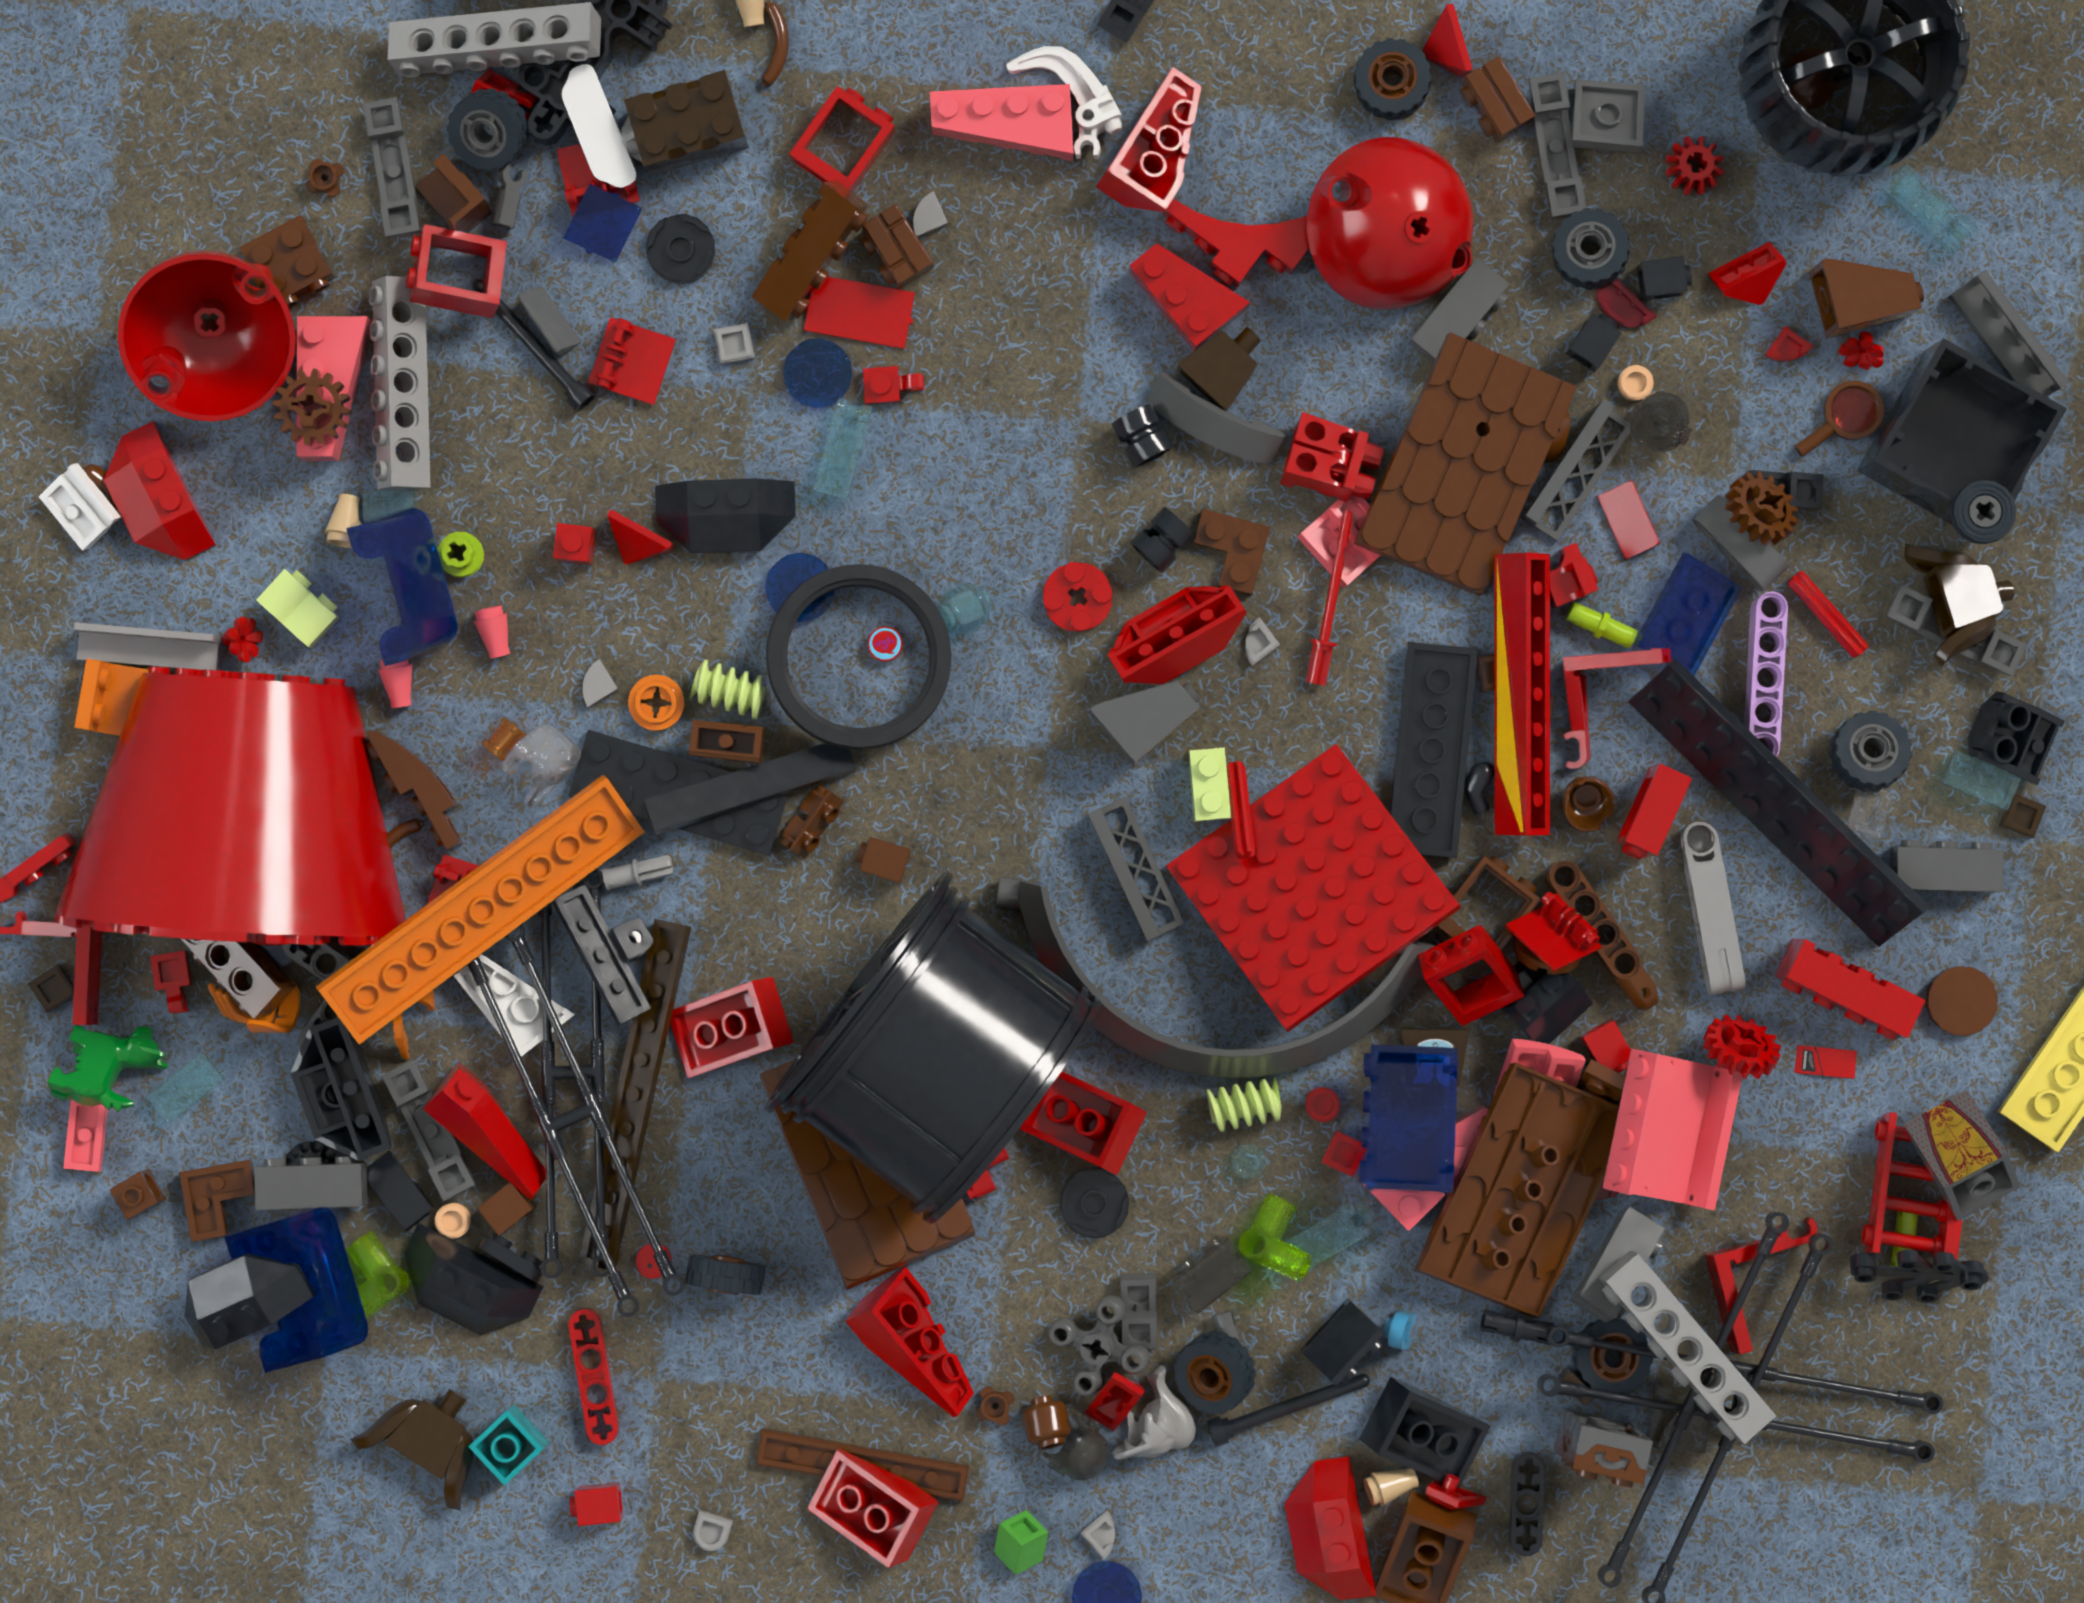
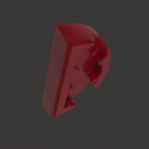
(1623, 306)

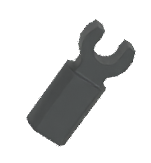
(508, 198)

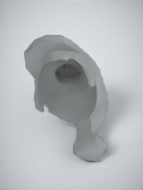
(1162, 1425)

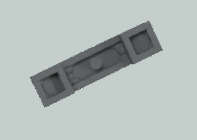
(1553, 142)
(392, 167)
(1212, 424)
(1916, 614)
(437, 1144)

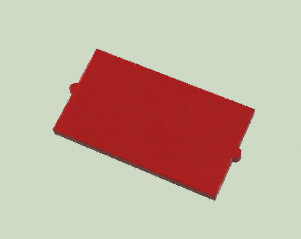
(860, 312)

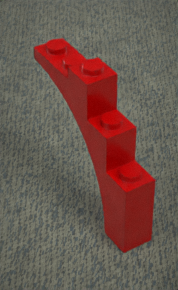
(1241, 245)

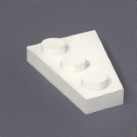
(516, 1001)

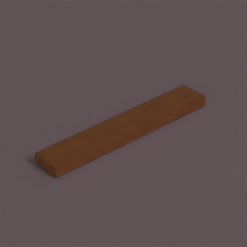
(815, 1454)

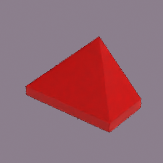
(1447, 45)
(1750, 275)
(636, 541)
(1115, 1401)

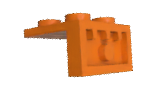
(106, 696)

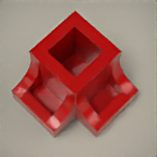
(1571, 578)

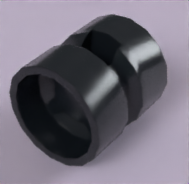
(1142, 435)
(1163, 540)

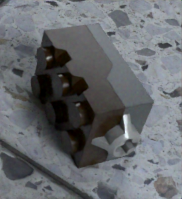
(683, 124)

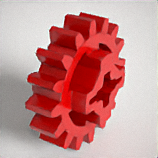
(1741, 1046)

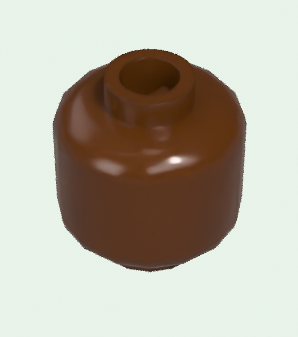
(1046, 1423)

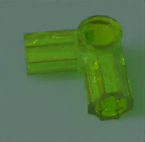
(1277, 1255)
(375, 1264)

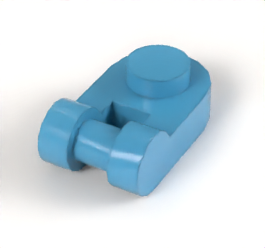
(1398, 1329)

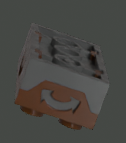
(1603, 1447)

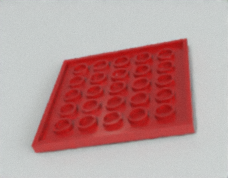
(1322, 896)

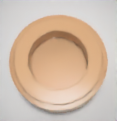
(1635, 383)
(453, 1220)

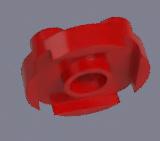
(1081, 617)

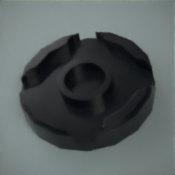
(687, 260)
(1090, 1190)

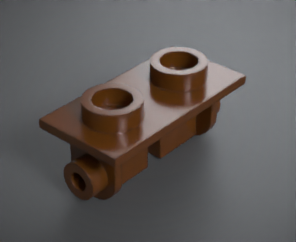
(822, 810)

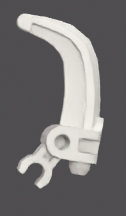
(1096, 107)

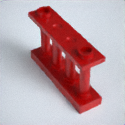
(1873, 1233)

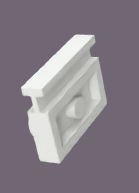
(80, 506)

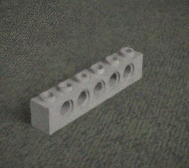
(479, 30)
(413, 398)
(1751, 1411)

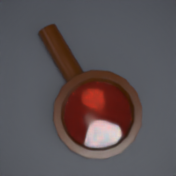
(1850, 412)

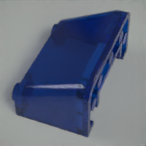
(416, 579)

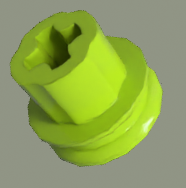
(473, 555)

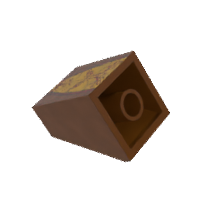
(1862, 295)

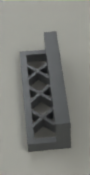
(2005, 333)
(1567, 464)
(1123, 874)

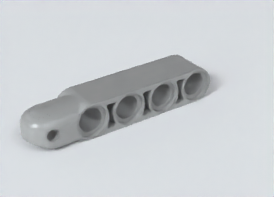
(1712, 909)

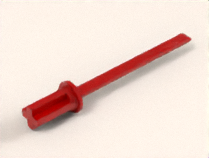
(1322, 647)

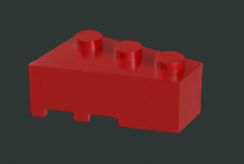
(1186, 296)

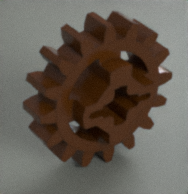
(311, 422)
(1761, 508)

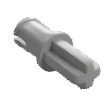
(637, 872)

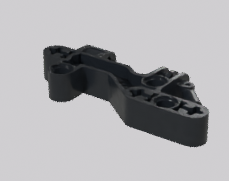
(550, 90)

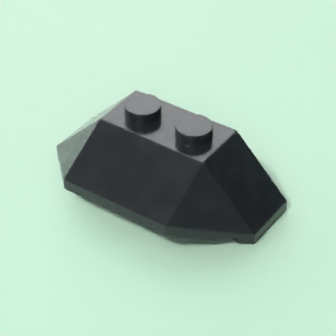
(725, 513)
(340, 1092)
(467, 1284)
(243, 1298)

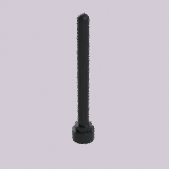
(578, 394)
(1224, 1429)

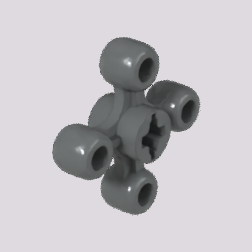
(1088, 1347)

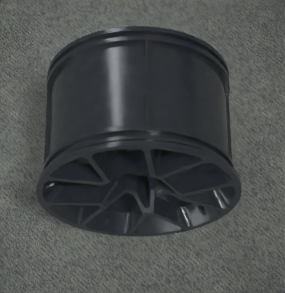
(936, 1052)

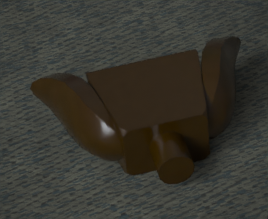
(1962, 596)
(429, 1437)

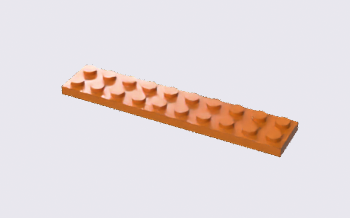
(480, 909)

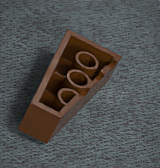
(811, 251)

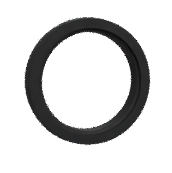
(917, 602)

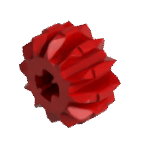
(1682, 168)

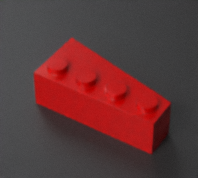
(1849, 989)

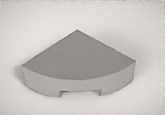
(928, 216)
(1259, 641)
(597, 684)
(1101, 1534)

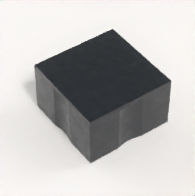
(1959, 427)

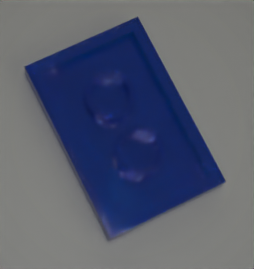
(1689, 612)

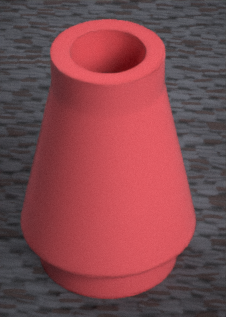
(493, 630)
(397, 682)

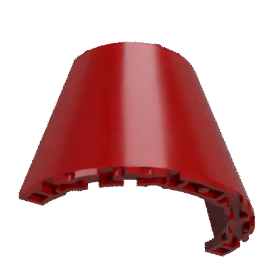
(237, 817)

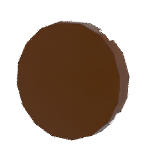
(1961, 1000)

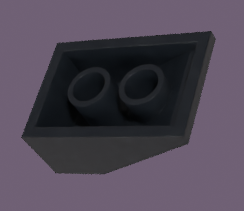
(1423, 1432)

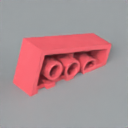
(1008, 117)
(333, 347)
(1412, 1207)

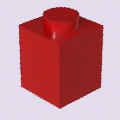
(574, 544)
(1607, 1046)
(597, 1504)

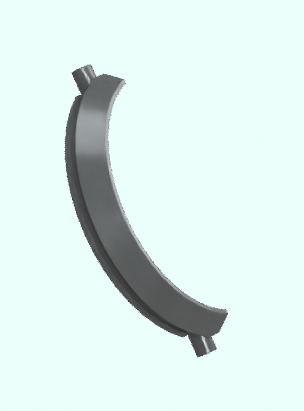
(1190, 1058)

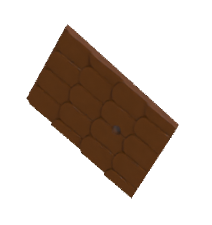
(1455, 493)
(1522, 1191)
(859, 1212)

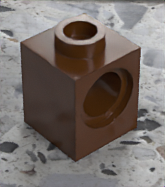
(883, 859)
(137, 1194)
(506, 1208)

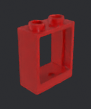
(821, 169)
(449, 297)
(1653, 811)
(1482, 995)

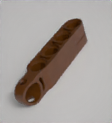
(1636, 976)

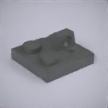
(1608, 116)

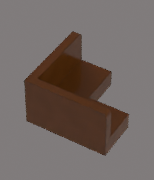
(454, 196)

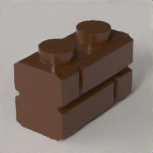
(1496, 99)
(896, 246)
(727, 741)

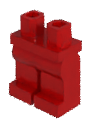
(1329, 459)

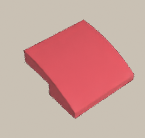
(1323, 535)
(1546, 1059)

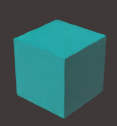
(509, 1444)

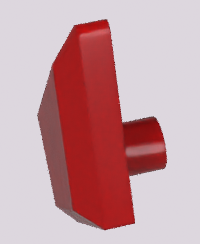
(1451, 1497)

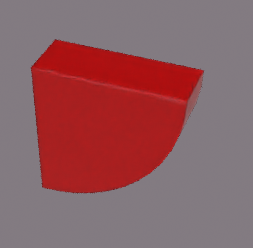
(1788, 346)

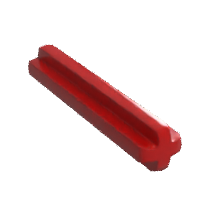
(1827, 614)
(1240, 810)

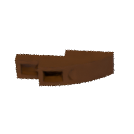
(411, 774)

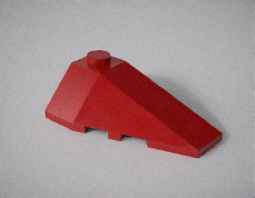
(901, 1333)

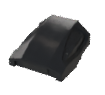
(2013, 736)

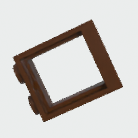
(1498, 870)

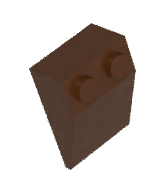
(1425, 1552)

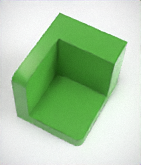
(1020, 1542)

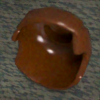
(1587, 803)

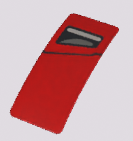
(1825, 1061)

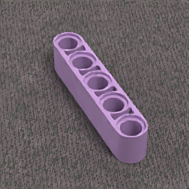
(1773, 662)

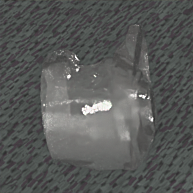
(551, 756)

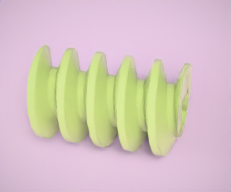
(729, 689)
(1245, 1104)

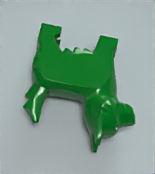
(100, 1063)

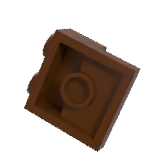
(292, 259)

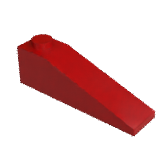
(1154, 154)
(478, 1120)

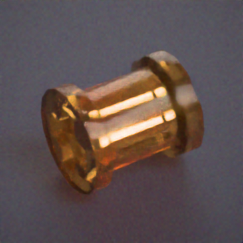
(504, 738)

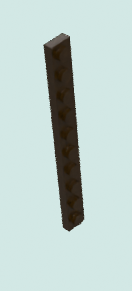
(639, 1079)

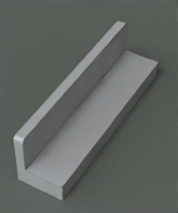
(148, 646)

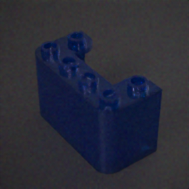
(1410, 1119)
(335, 1314)

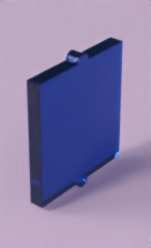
(602, 222)

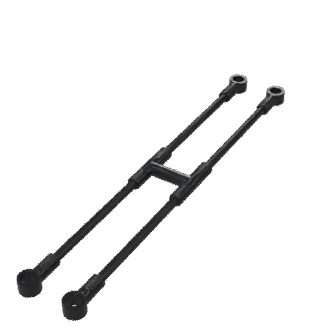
(551, 1073)
(590, 1108)
(1747, 1371)
(1689, 1407)

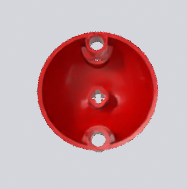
(1370, 247)
(220, 364)

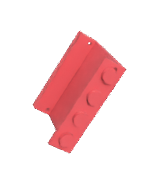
(1672, 1129)

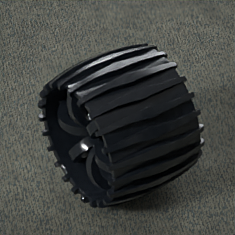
(1838, 151)

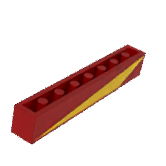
(1522, 693)

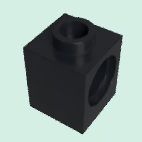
(1663, 278)
(1594, 341)

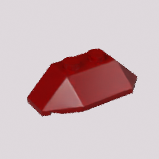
(155, 496)
(1176, 634)
(1330, 1531)

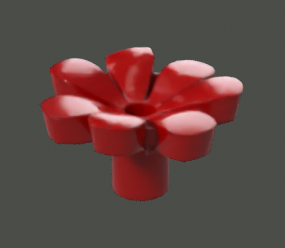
(1862, 352)
(243, 638)

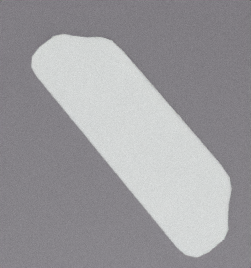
(597, 128)

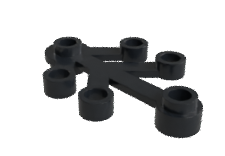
(1919, 1272)

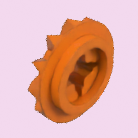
(645, 690)

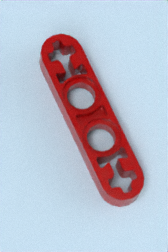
(588, 1377)

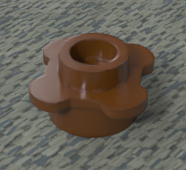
(317, 170)
(989, 1397)

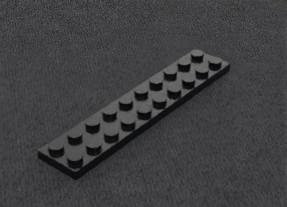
(1777, 803)

